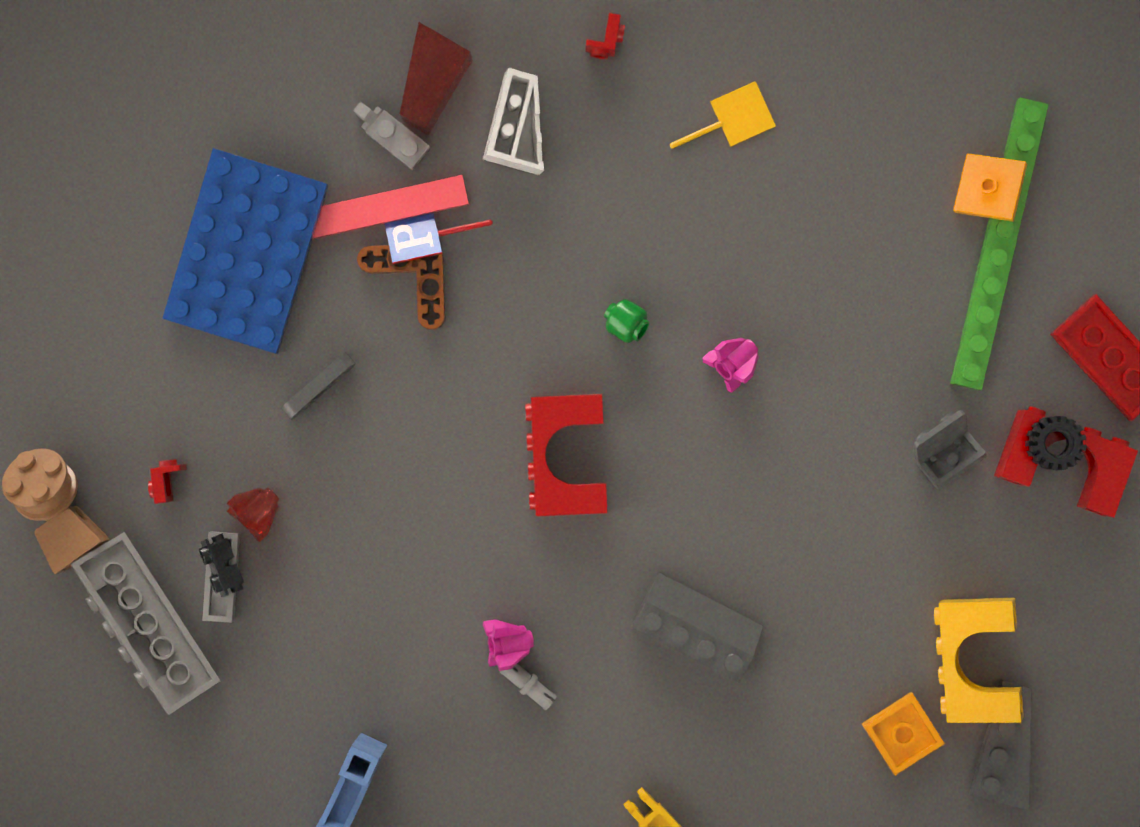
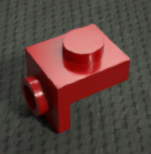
(613, 34)
(160, 484)

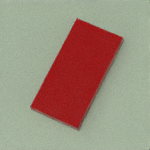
(1104, 352)

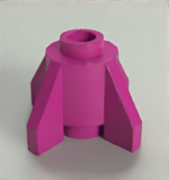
(734, 361)
(507, 643)

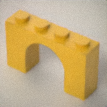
(963, 698)

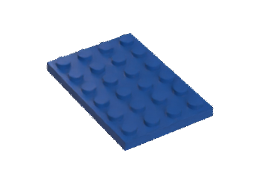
(245, 251)

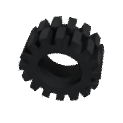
(1073, 438)

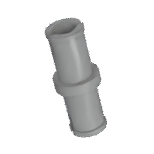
(530, 685)

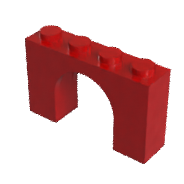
(1107, 461)
(551, 494)

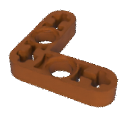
(413, 266)

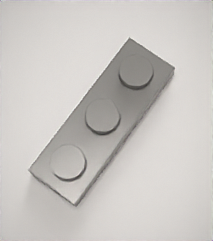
(214, 606)

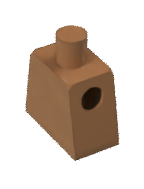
(68, 538)

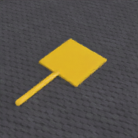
(739, 114)

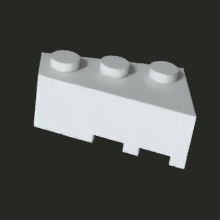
(515, 127)

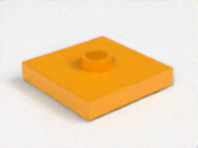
(990, 187)
(903, 733)

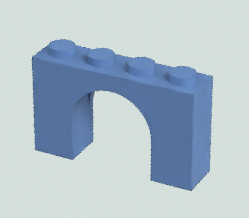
(353, 782)

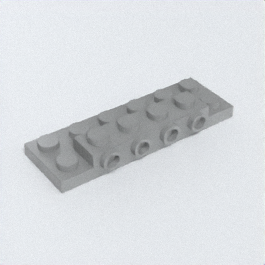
(144, 624)

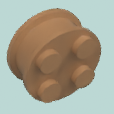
(39, 484)

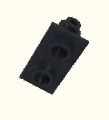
(223, 576)

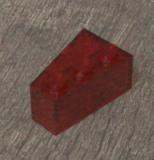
(432, 77)

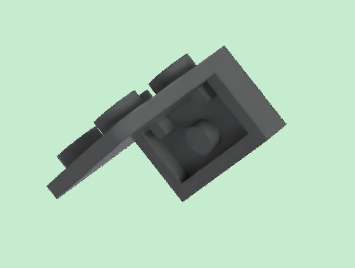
(947, 450)

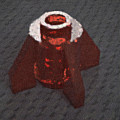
(255, 510)

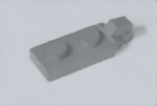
(392, 135)

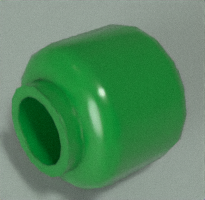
(626, 321)

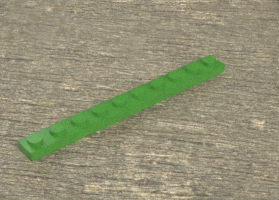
(997, 254)

